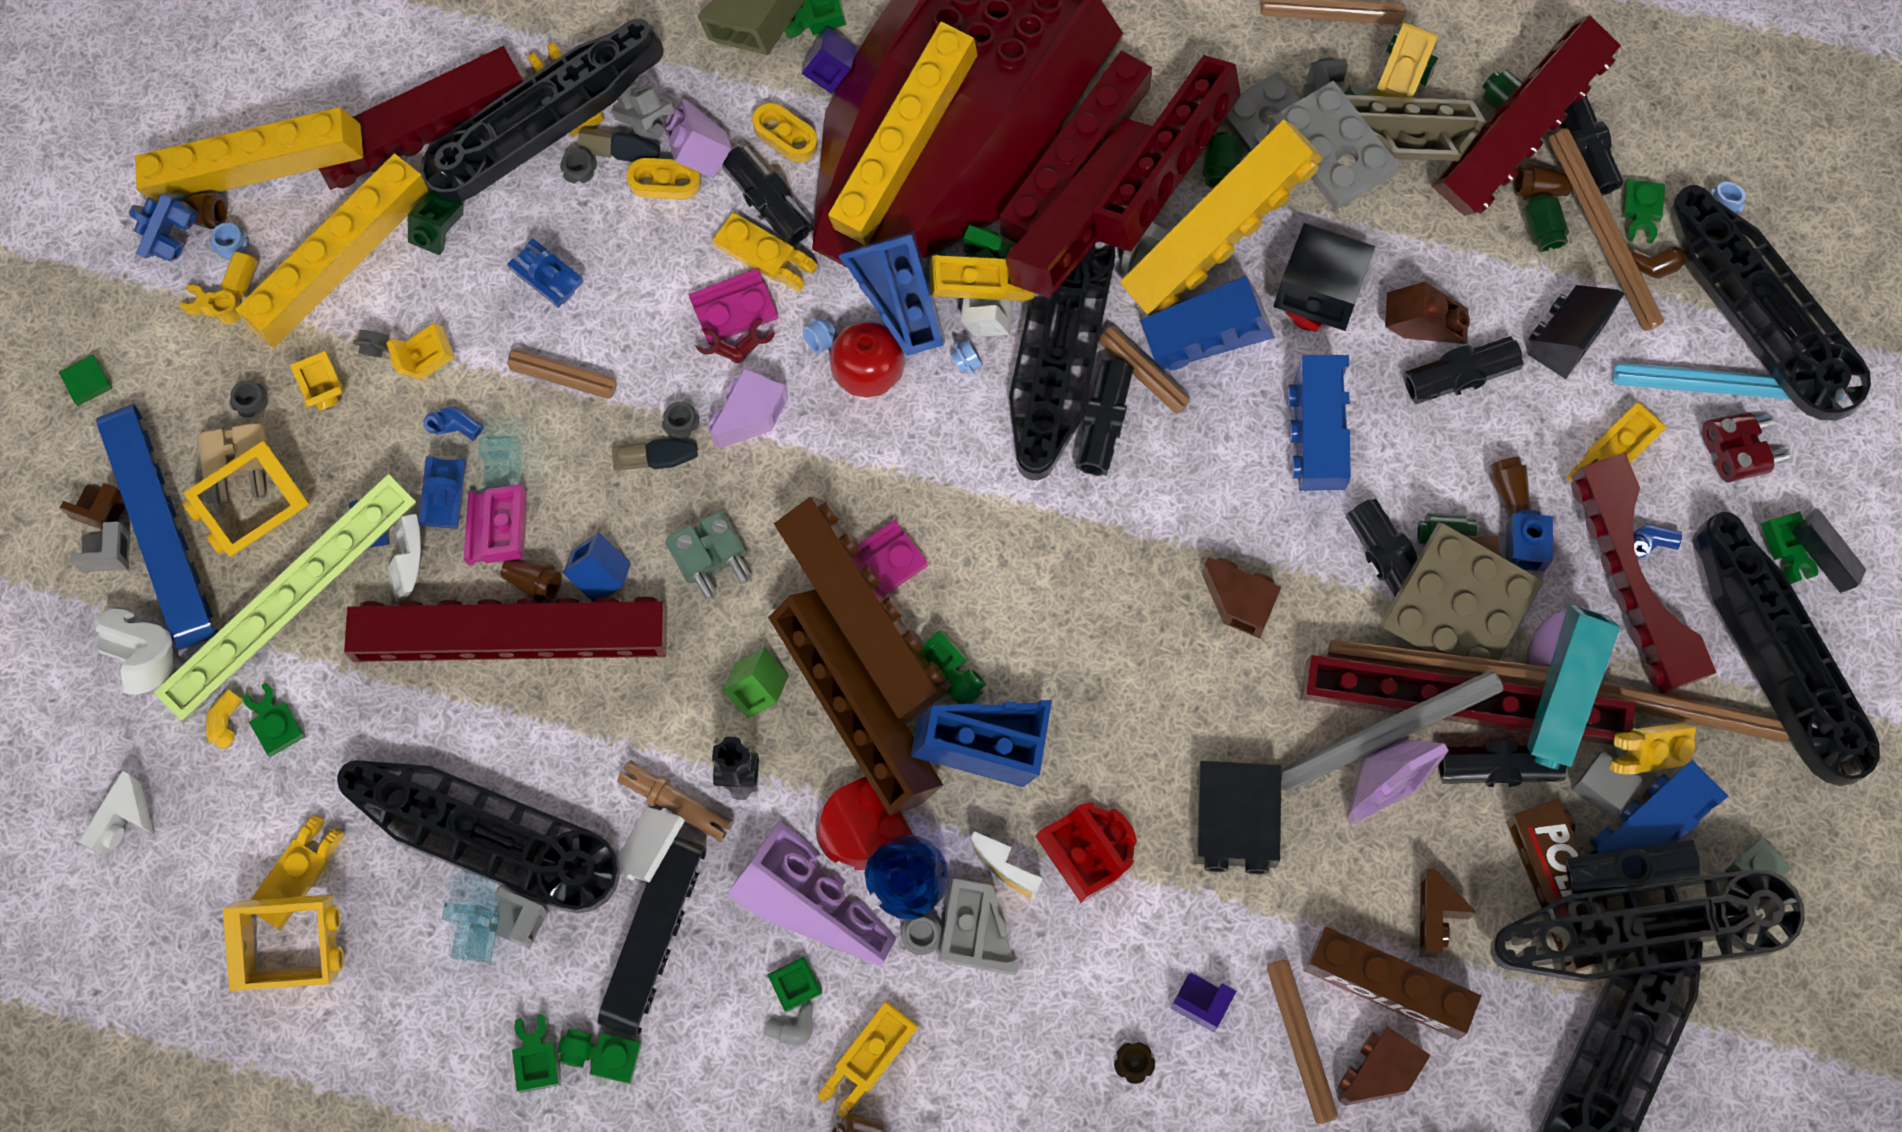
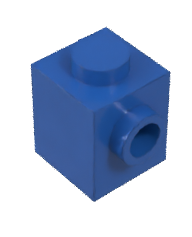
(1530, 540)

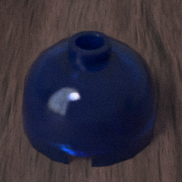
(907, 876)

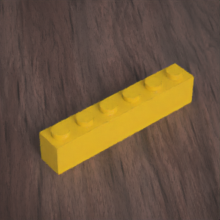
(903, 133)
(251, 155)
(1223, 218)
(332, 251)

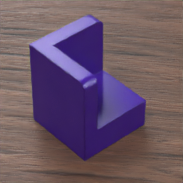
(829, 60)
(1203, 1001)

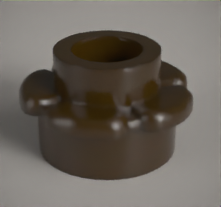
(1134, 1051)

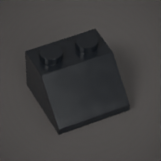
(1573, 327)

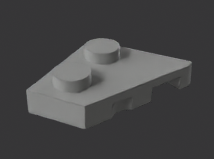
(974, 930)

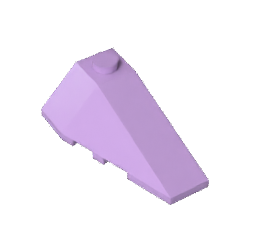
(1392, 775)
(794, 893)

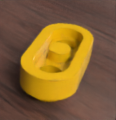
(786, 134)
(665, 178)

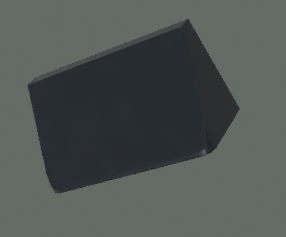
(1830, 551)

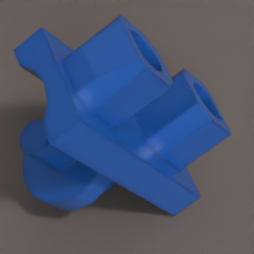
(156, 222)
(545, 273)
(441, 493)

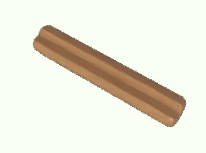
(1145, 370)
(562, 373)

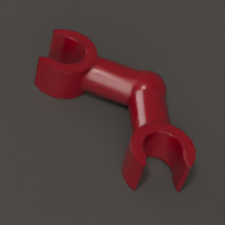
(739, 352)

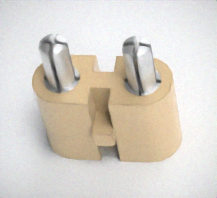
(222, 447)

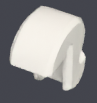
(141, 645)

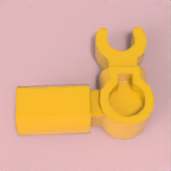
(234, 286)

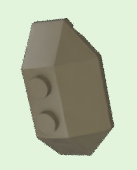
(1421, 125)

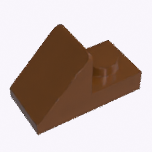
(1437, 902)

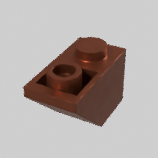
(1426, 314)
(1240, 598)
(1386, 1071)

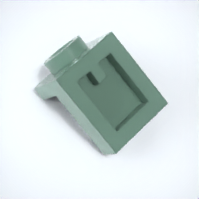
(1760, 857)

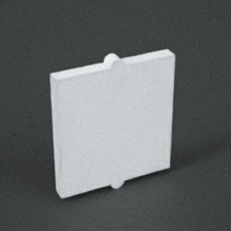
(649, 843)

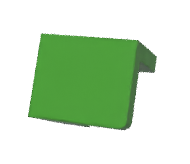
(755, 682)

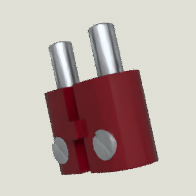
(1739, 448)

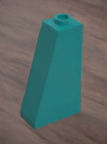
(1571, 685)

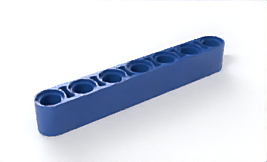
(155, 528)

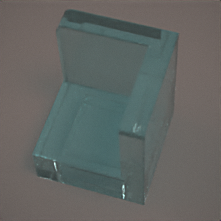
(501, 461)
(474, 931)

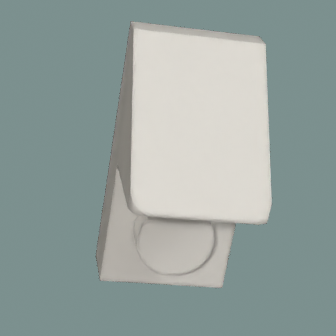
(122, 804)

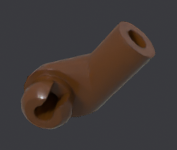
(1661, 263)

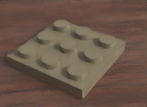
(1461, 598)

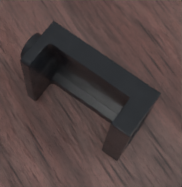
(1324, 276)
(1238, 816)

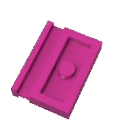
(733, 305)
(495, 525)
(892, 556)

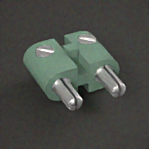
(706, 549)

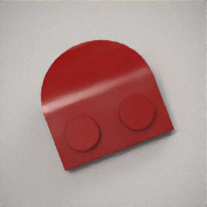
(856, 824)
(1090, 848)

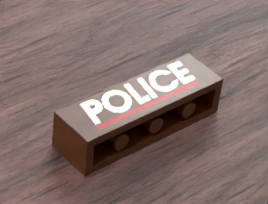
(1543, 842)
(1393, 983)

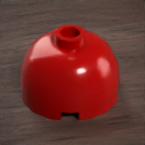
(866, 359)

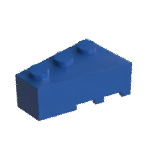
(899, 289)
(1207, 325)
(1320, 423)
(985, 740)
(1665, 817)

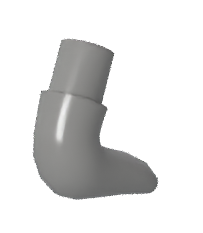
(792, 1034)

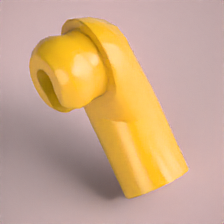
(217, 720)

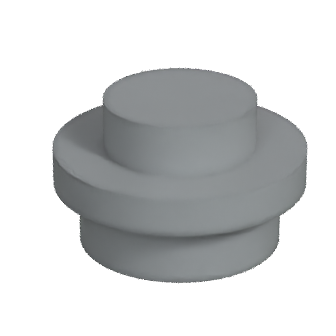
(921, 935)

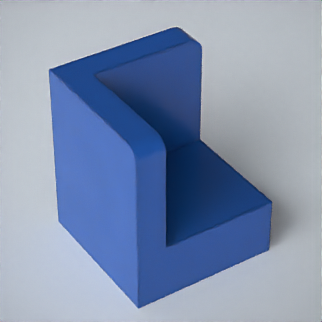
(597, 567)

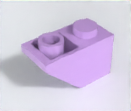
(696, 139)
(750, 409)

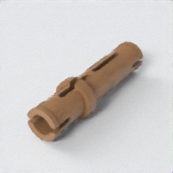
(661, 793)

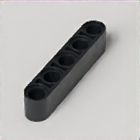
(648, 938)

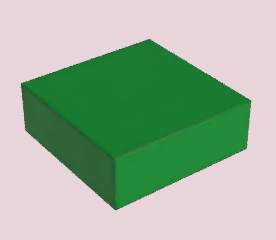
(85, 380)
(794, 984)

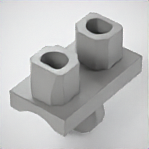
(643, 111)

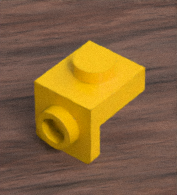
(421, 353)
(318, 381)

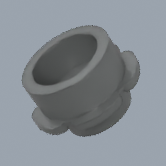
(574, 158)
(371, 343)
(244, 390)
(676, 411)

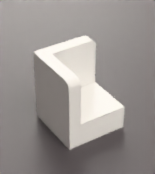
(987, 316)

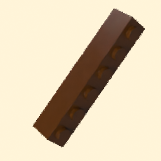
(861, 607)
(854, 703)

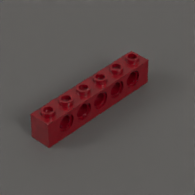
(1166, 153)

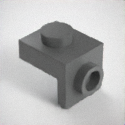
(1324, 72)

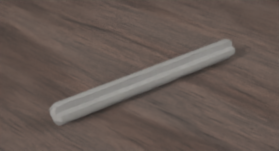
(1391, 730)

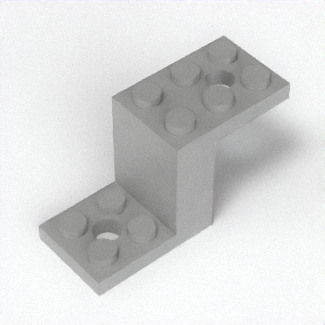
(1329, 125)

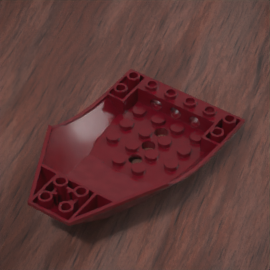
(991, 131)

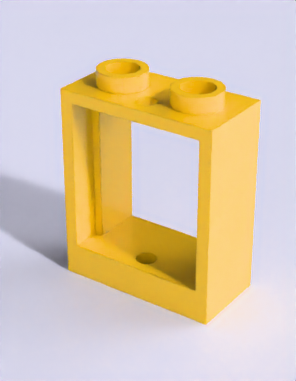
(217, 537)
(241, 948)

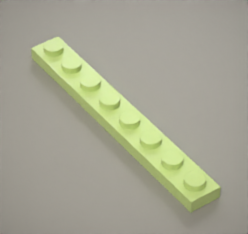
(285, 598)

